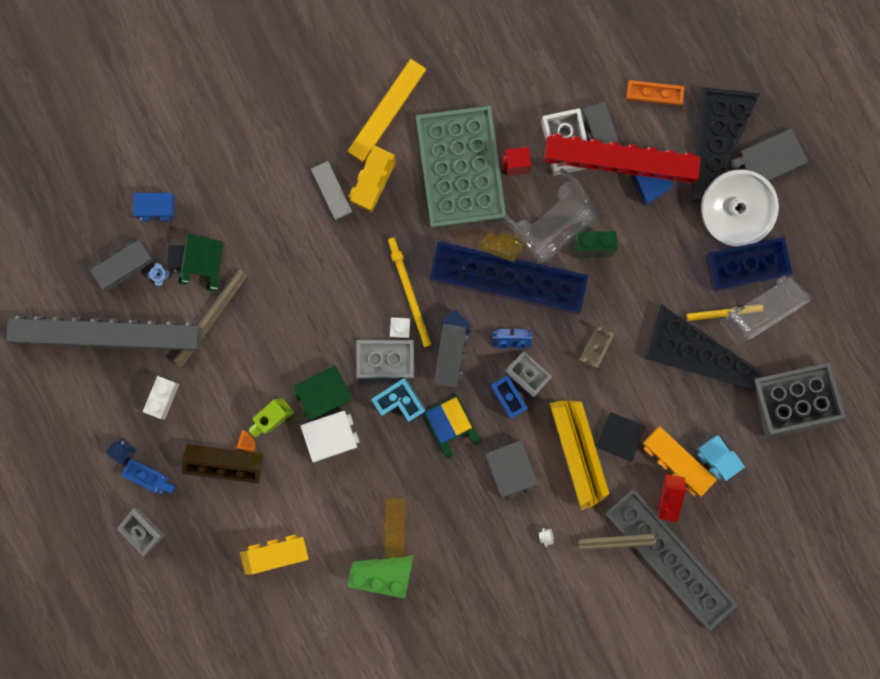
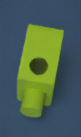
(276, 412)

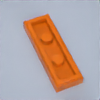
(655, 93)

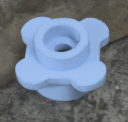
(152, 274)

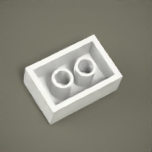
(567, 124)

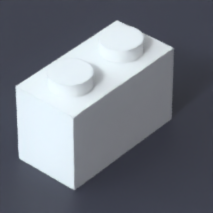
(161, 398)

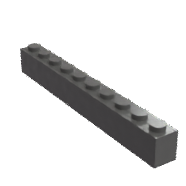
(104, 334)

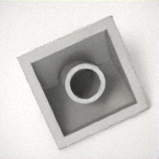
(528, 374)
(140, 531)

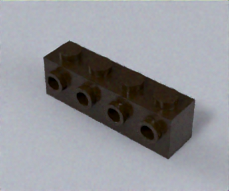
(222, 463)

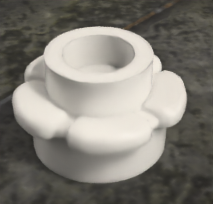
(546, 537)

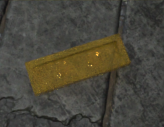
(395, 527)

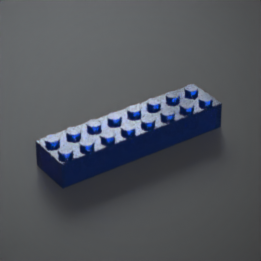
(507, 279)

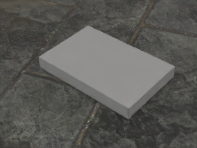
(384, 359)

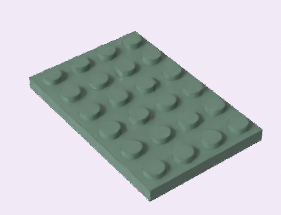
(460, 166)

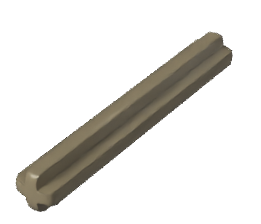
(617, 542)

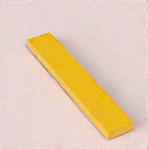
(387, 110)

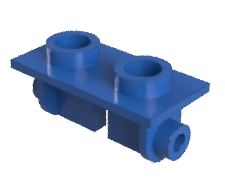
(520, 339)

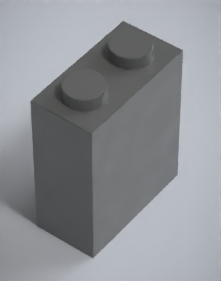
(511, 470)

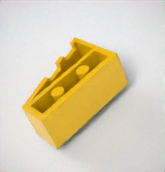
(372, 179)
(274, 555)

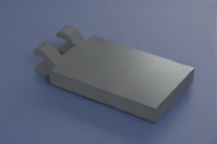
(773, 156)

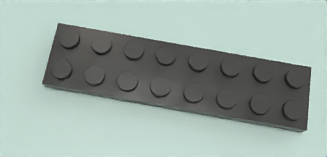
(672, 560)

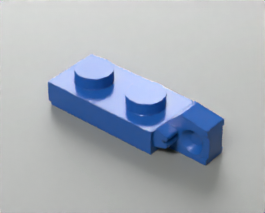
(147, 477)

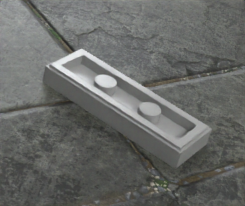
(331, 190)

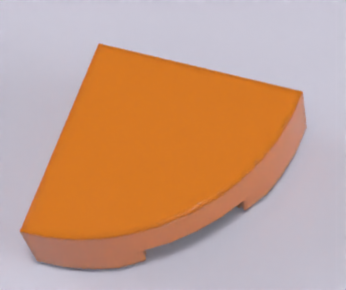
(246, 442)

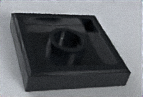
(620, 436)

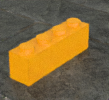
(678, 461)

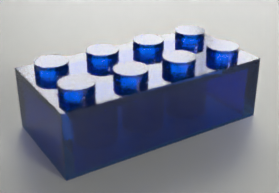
(748, 264)

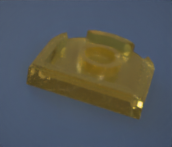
(502, 245)

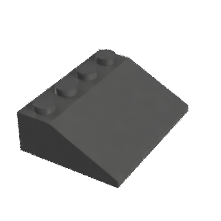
(799, 401)

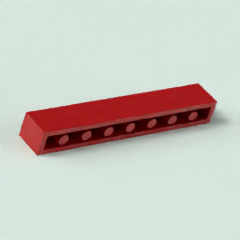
(621, 159)

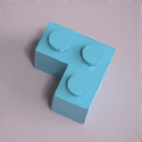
(399, 395)
(721, 461)

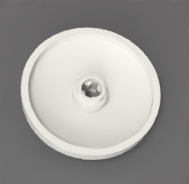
(756, 213)

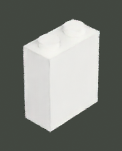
(330, 436)

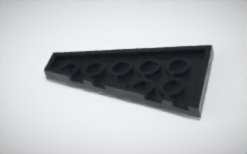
(720, 128)
(691, 350)

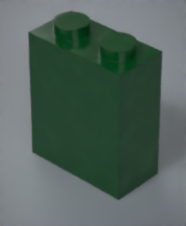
(595, 244)
(322, 393)

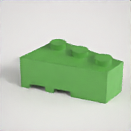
(382, 576)

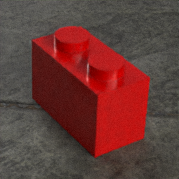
(516, 161)
(671, 498)

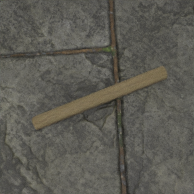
(214, 312)

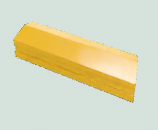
(579, 452)

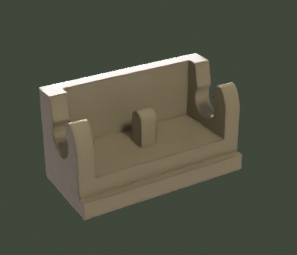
(596, 347)

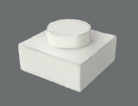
(400, 327)

